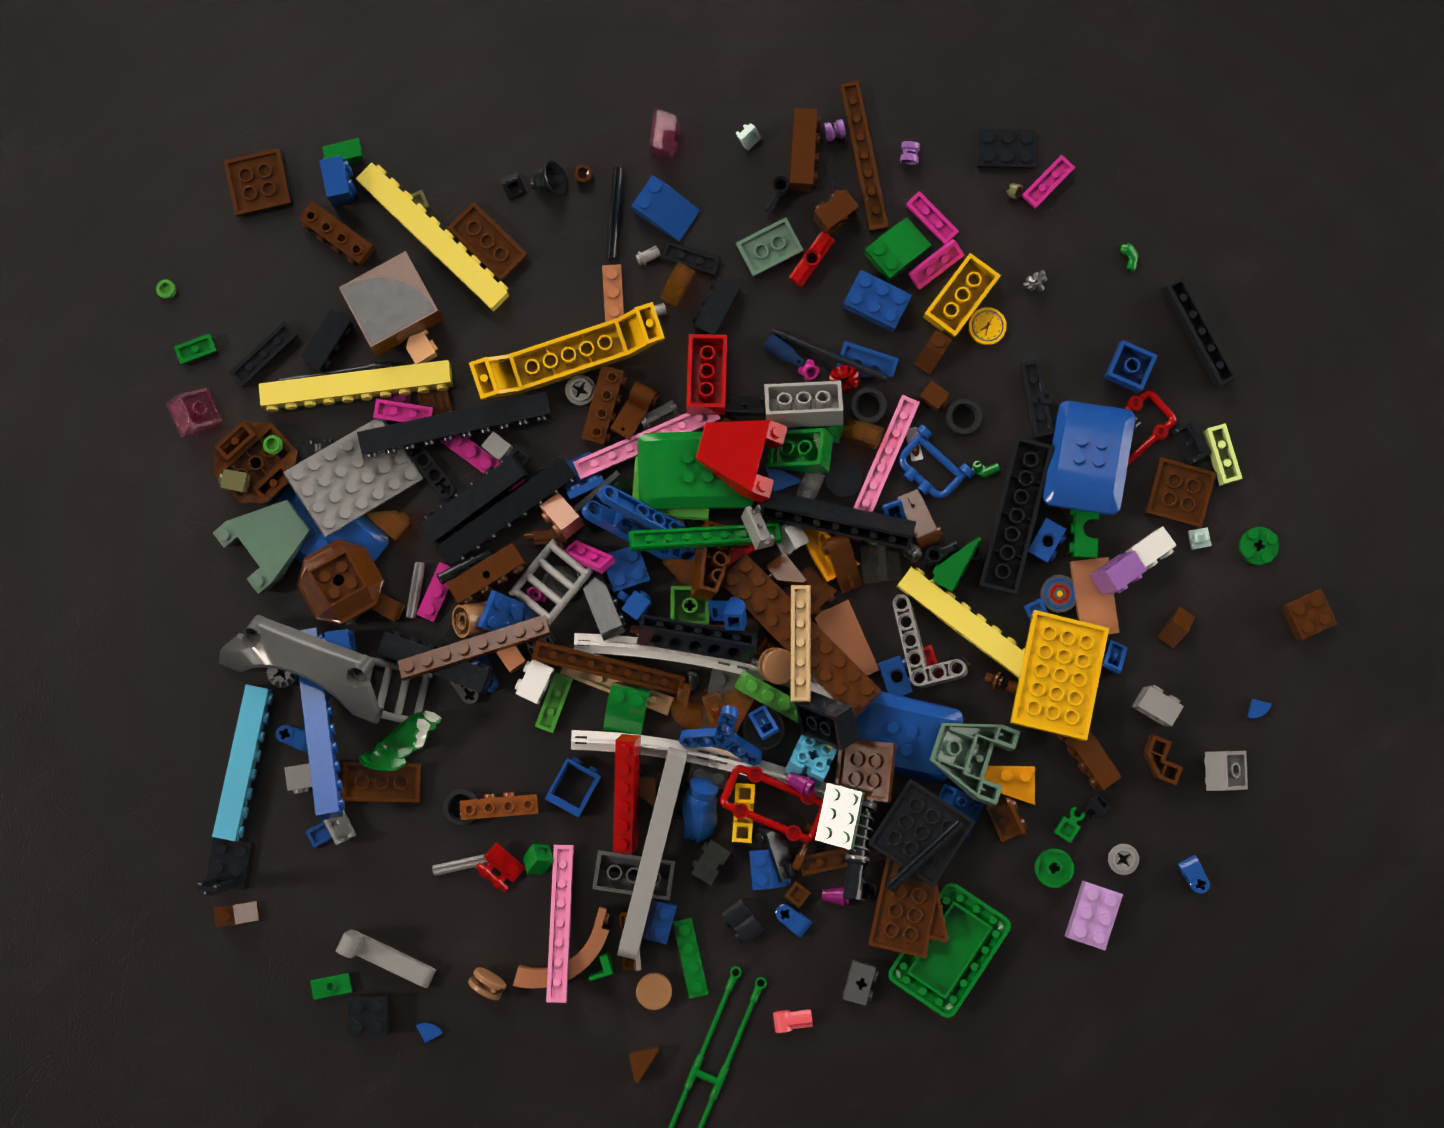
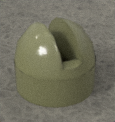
(1015, 191)

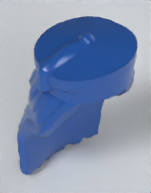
(700, 809)

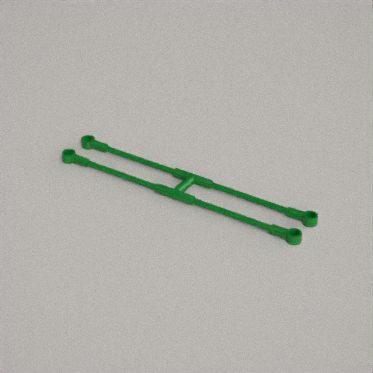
(717, 1081)

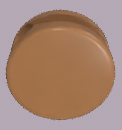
(775, 665)
(487, 983)
(654, 991)

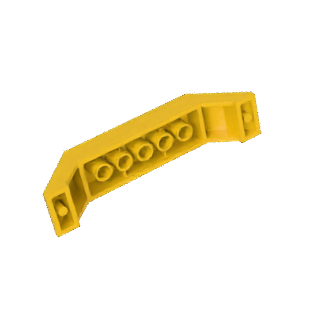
(568, 354)

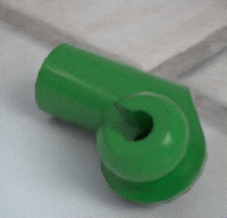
(1132, 254)
(984, 471)

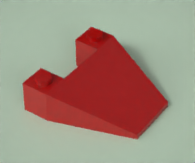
(735, 452)

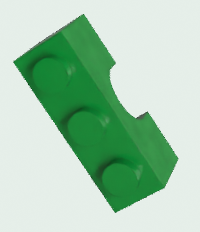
(1082, 545)

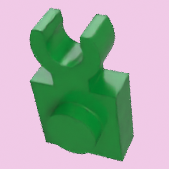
(1067, 827)

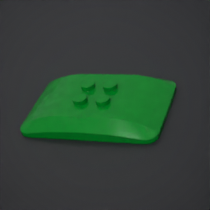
(674, 478)
(953, 967)

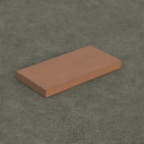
(1090, 603)
(844, 630)

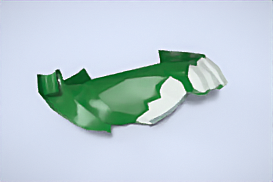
(406, 738)

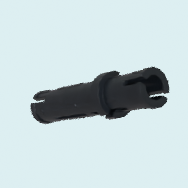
(463, 566)

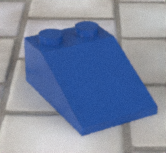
(665, 208)

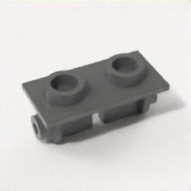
(660, 415)

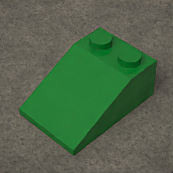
(897, 249)
(803, 451)
(626, 709)

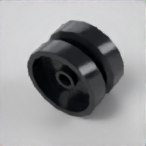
(753, 737)

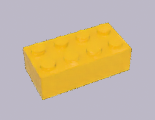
(961, 296)

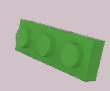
(554, 702)

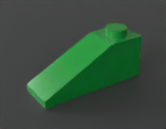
(953, 568)

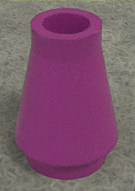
(802, 784)
(835, 896)

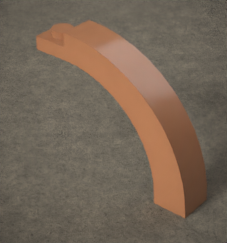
(537, 977)

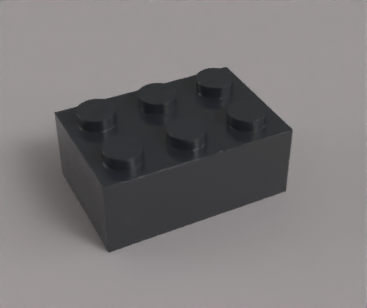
(827, 721)

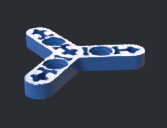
(746, 751)

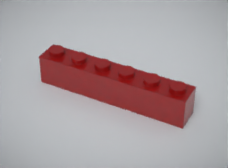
(626, 793)

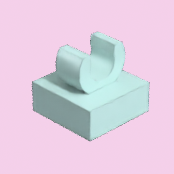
(749, 136)
(1199, 538)

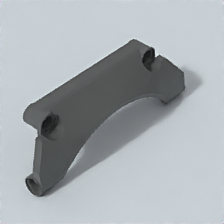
(320, 661)

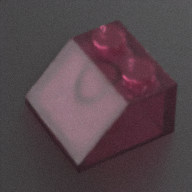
(663, 134)
(193, 412)

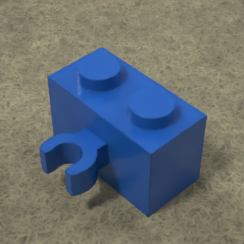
(636, 604)

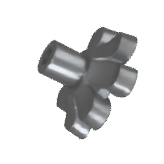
(1036, 281)

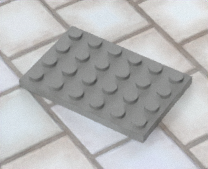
(343, 485)

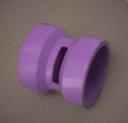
(834, 130)
(910, 152)

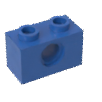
(1038, 549)
(895, 665)

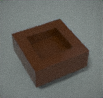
(797, 894)

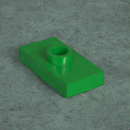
(331, 986)

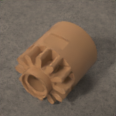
(465, 619)

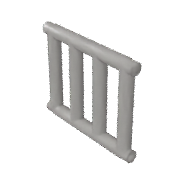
(540, 561)
(389, 667)

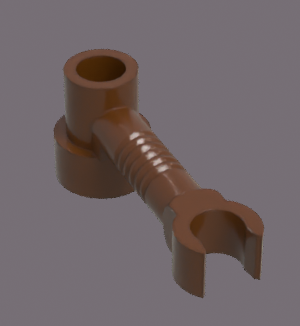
(803, 850)

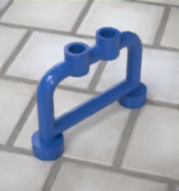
(924, 486)

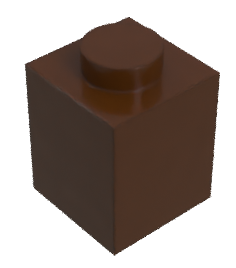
(934, 396)

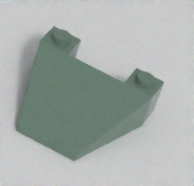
(271, 538)
(964, 754)

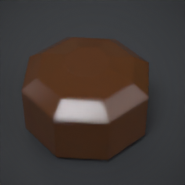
(583, 174)

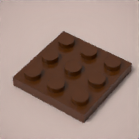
(257, 182)
(1180, 492)
(868, 768)

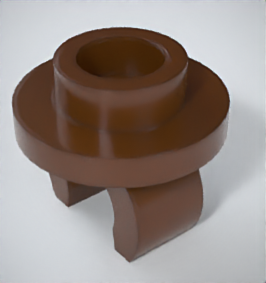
(997, 680)

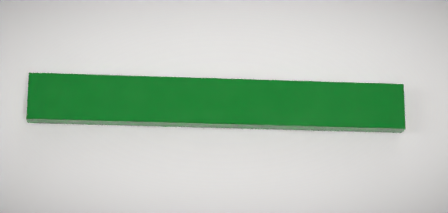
(695, 537)

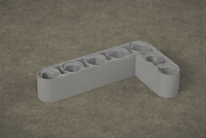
(917, 649)
(357, 944)

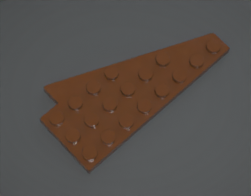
(908, 915)

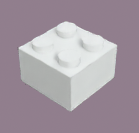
(1154, 546)
(535, 681)

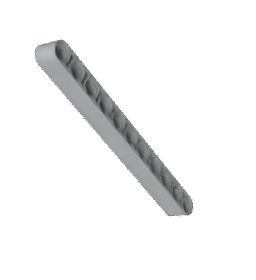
(652, 853)

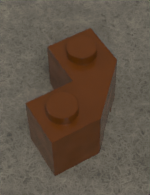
(1155, 755)

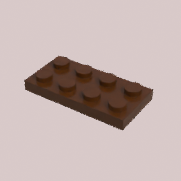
(487, 241)
(372, 785)

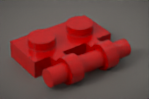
(504, 862)

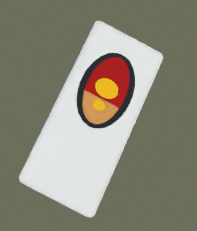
(916, 454)

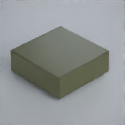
(419, 197)

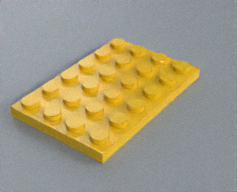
(1059, 675)

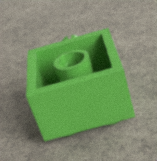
(679, 598)

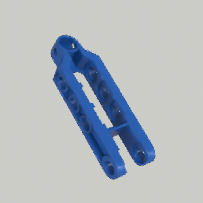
(629, 507)

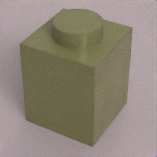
(234, 481)

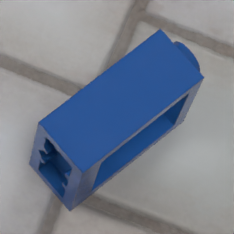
(577, 763)

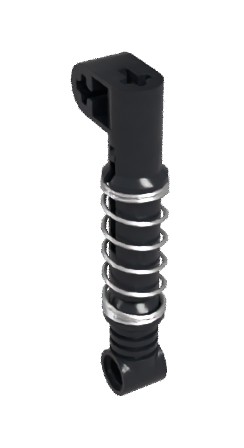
(857, 859)

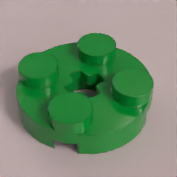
(1250, 552)
(1062, 860)

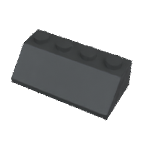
(619, 871)

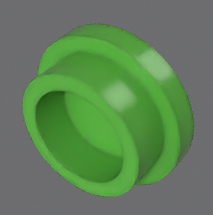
(273, 444)

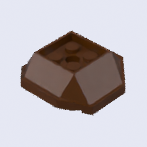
(242, 448)
(357, 593)

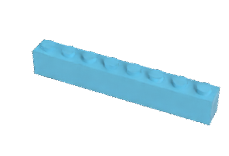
(242, 763)

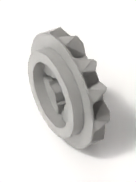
(578, 381)
(279, 681)
(1132, 860)

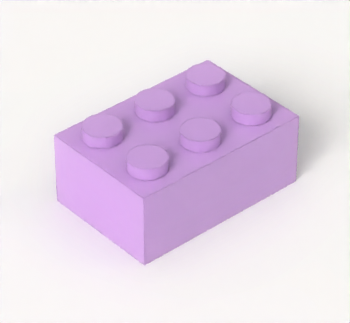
(1093, 915)

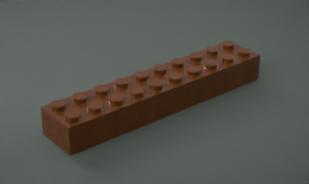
(772, 610)

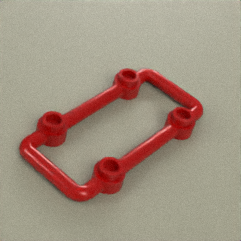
(1161, 431)
(741, 811)

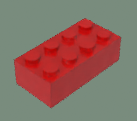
(706, 374)

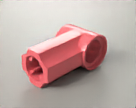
(787, 1021)

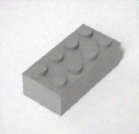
(804, 403)

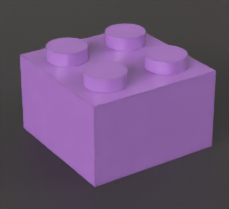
(1118, 573)

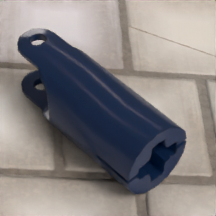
(782, 350)

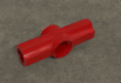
(817, 249)

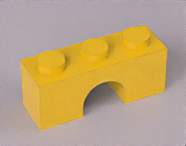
(743, 827)

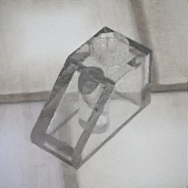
(810, 485)

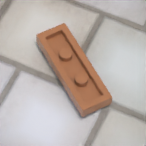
(612, 291)

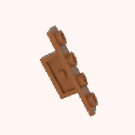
(494, 806)

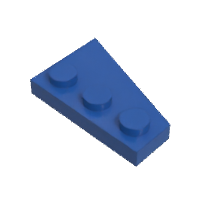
(870, 358)

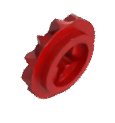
(843, 372)

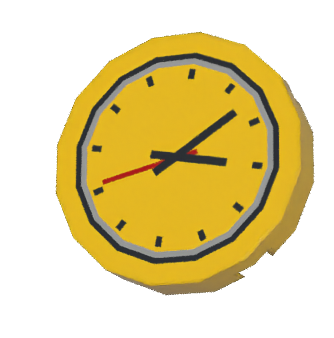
(987, 326)

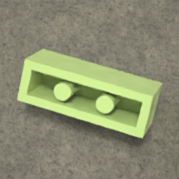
(1222, 454)

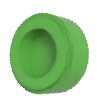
(166, 289)

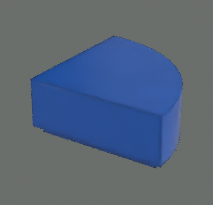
(1258, 708)
(428, 1031)

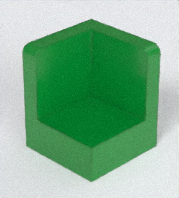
(538, 859)

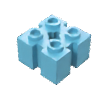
(811, 759)

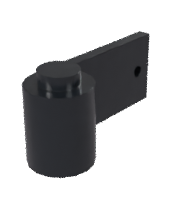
(779, 849)

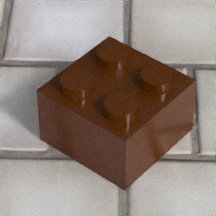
(835, 212)
(1308, 615)

